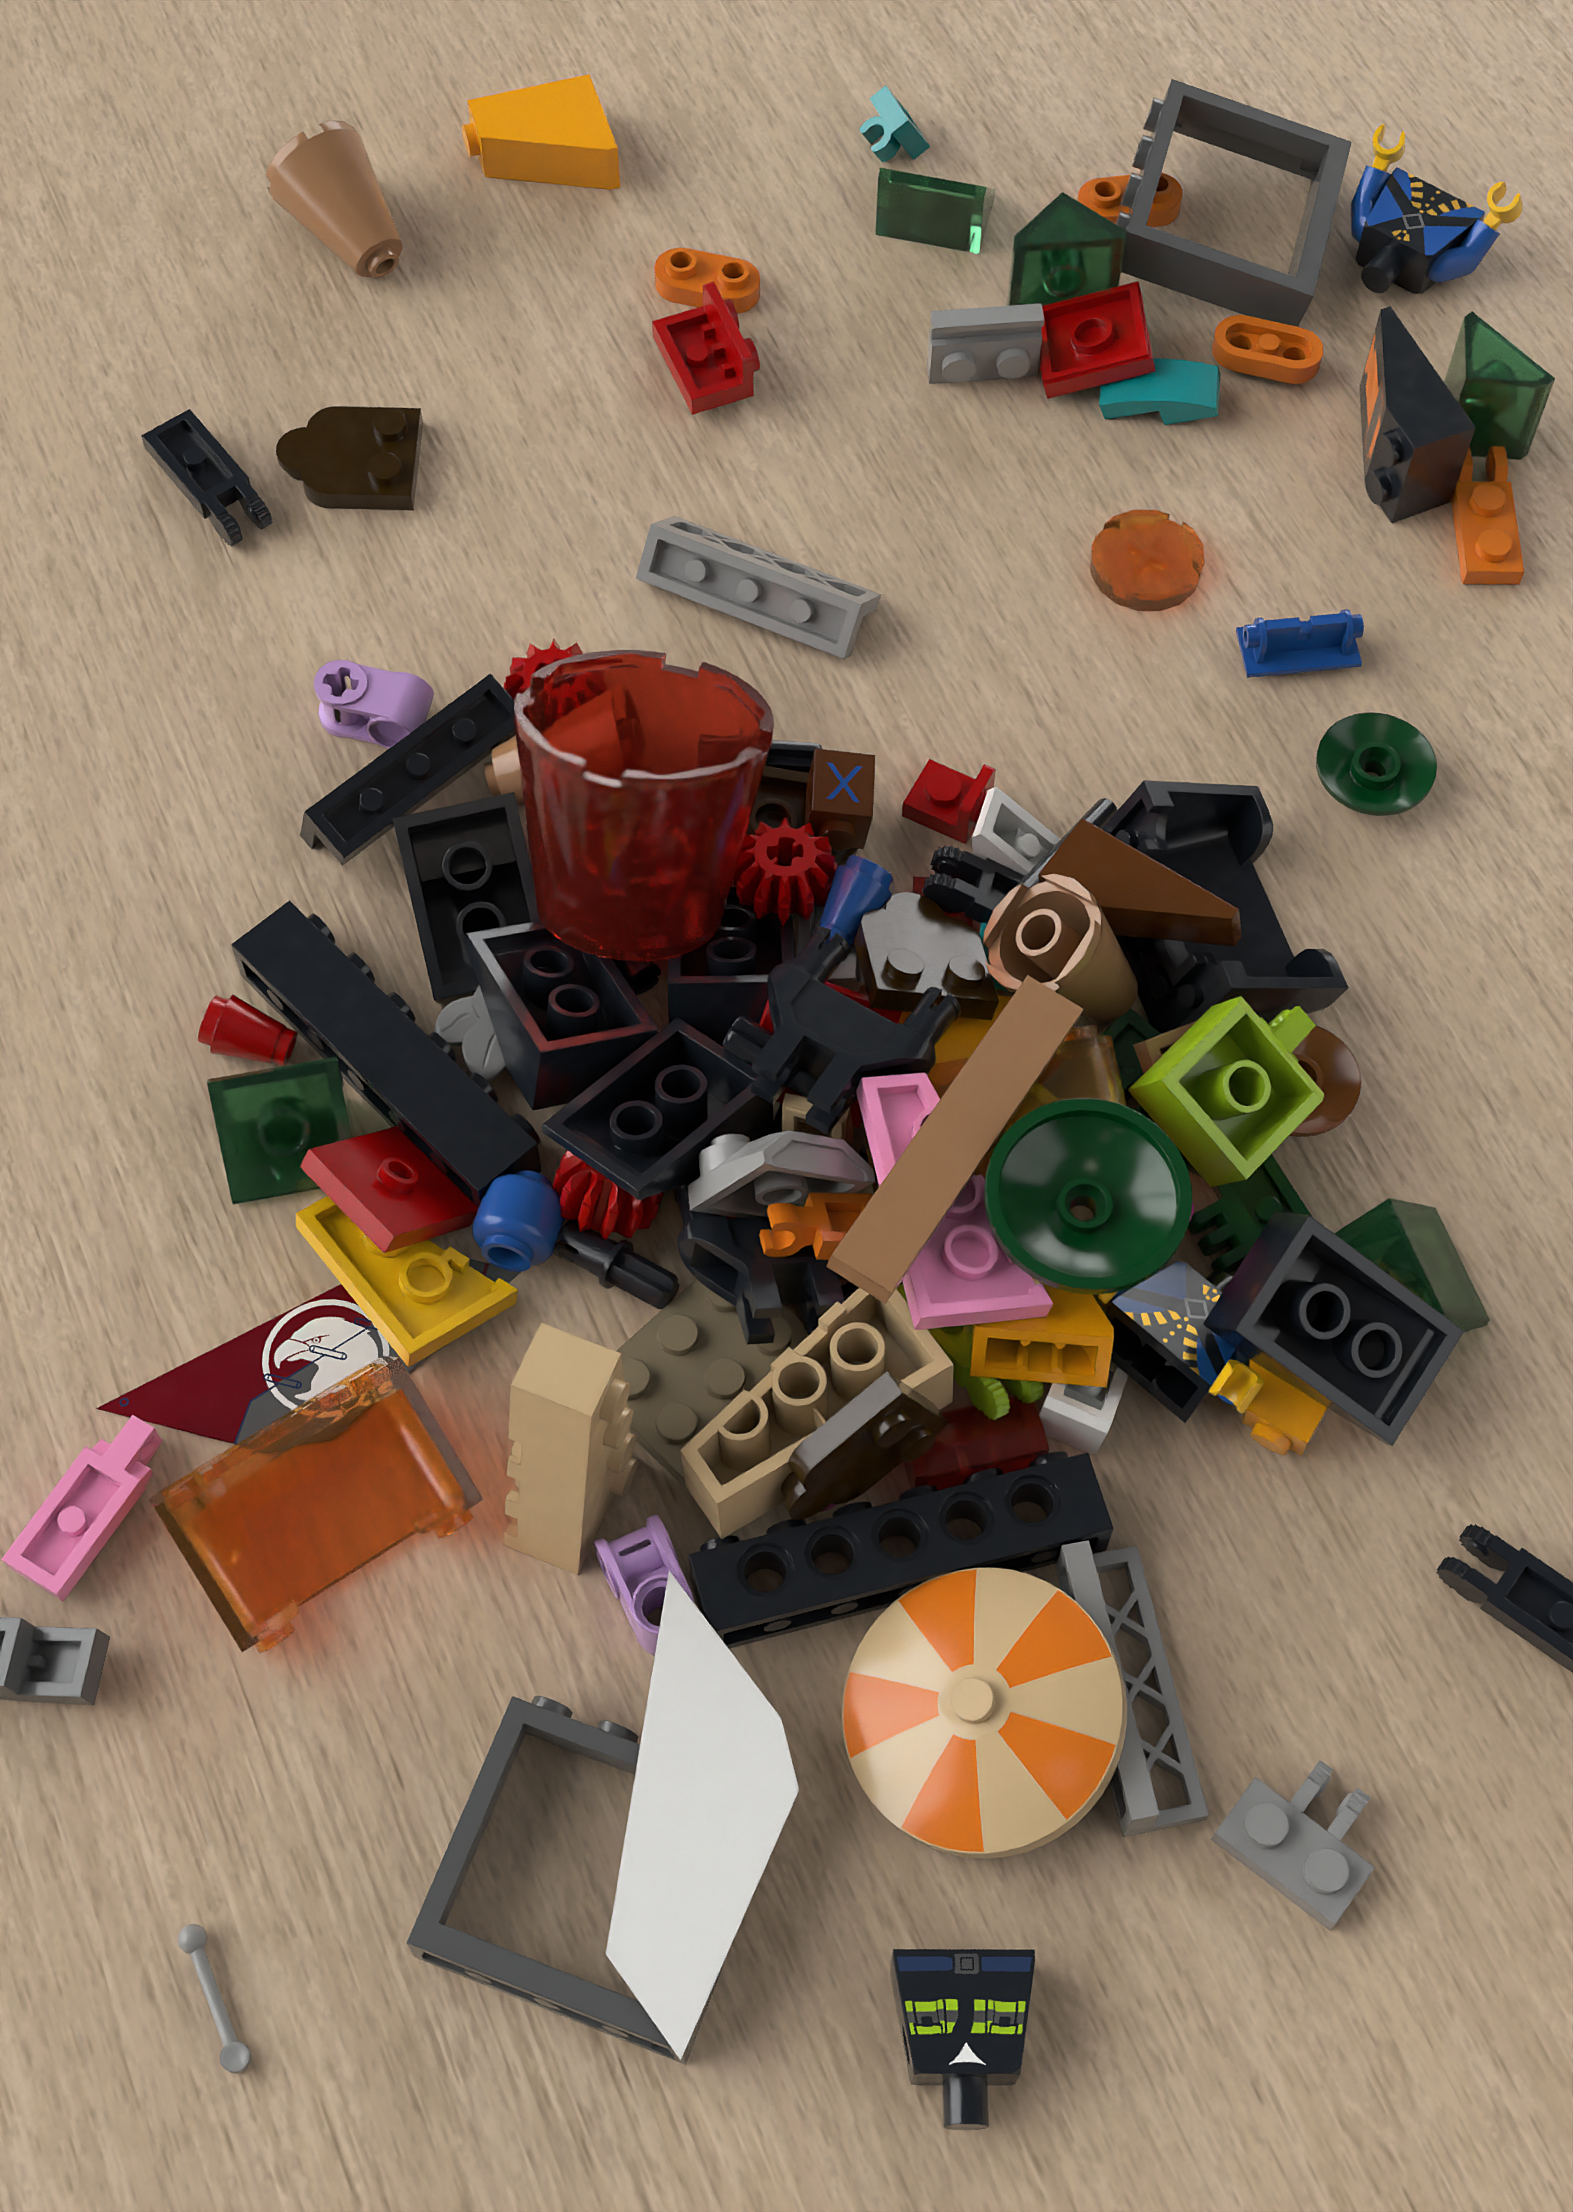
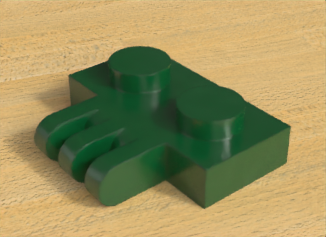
(1243, 1213)

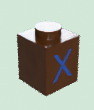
(840, 797)

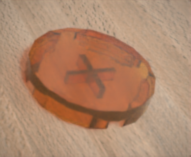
(1146, 560)

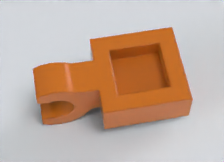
(819, 1223)

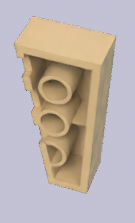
(567, 1446)
(744, 1452)

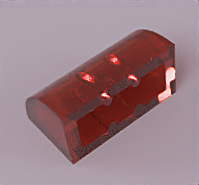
(980, 1443)

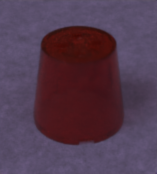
(637, 797)

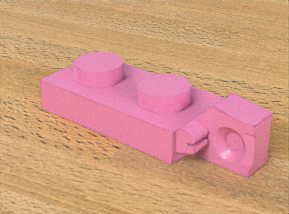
(84, 1510)

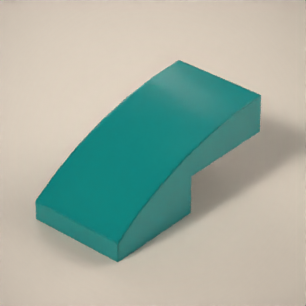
(1177, 390)

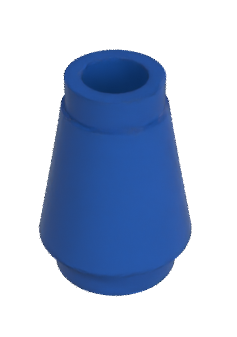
(853, 892)

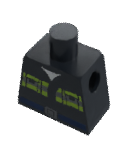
(963, 2023)

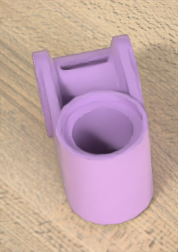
(377, 708)
(638, 1575)

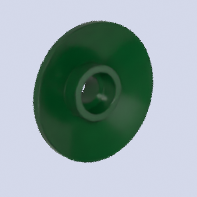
(1380, 746)

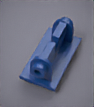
(1300, 646)

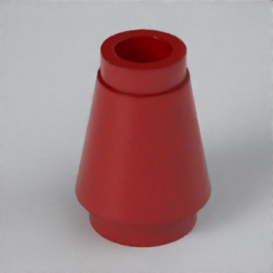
(245, 1032)

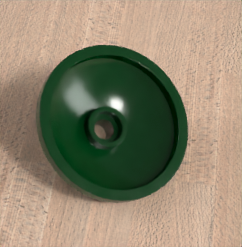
(1097, 1159)

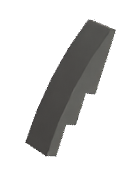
(50, 1662)

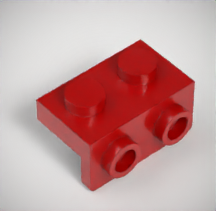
(708, 353)

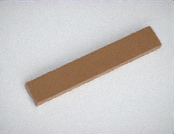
(954, 1140)

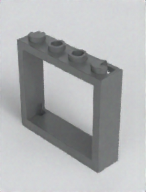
(1207, 271)
(500, 1967)

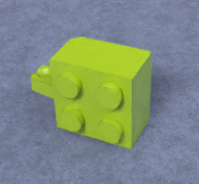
(1231, 1089)

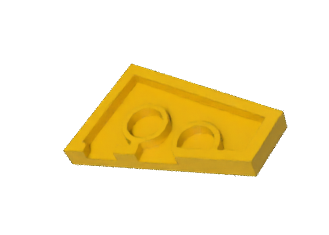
(411, 1294)

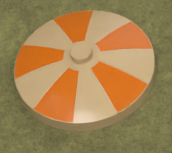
(984, 1713)

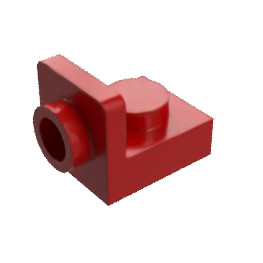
(948, 799)

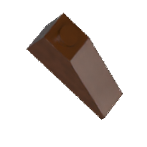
(1140, 893)

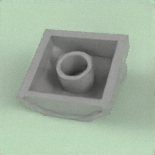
(783, 1167)

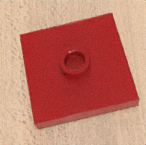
(1095, 340)
(389, 1188)

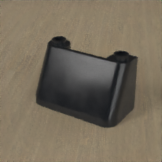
(1213, 840)

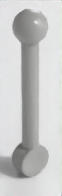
(235, 2055)

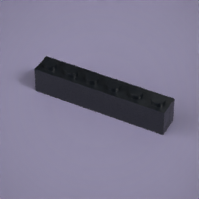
(383, 1052)

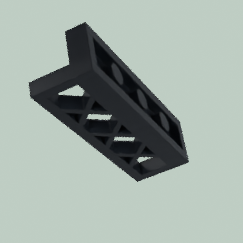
(411, 771)

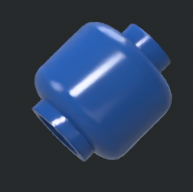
(518, 1221)

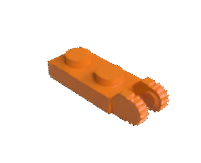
(1487, 524)

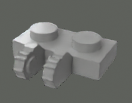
(1294, 1850)

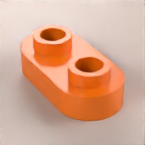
(1106, 193)
(685, 270)
(1267, 349)

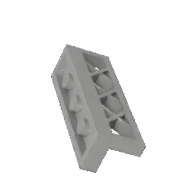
(755, 585)
(1131, 1780)

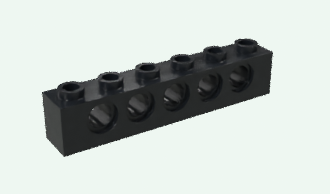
(875, 1579)

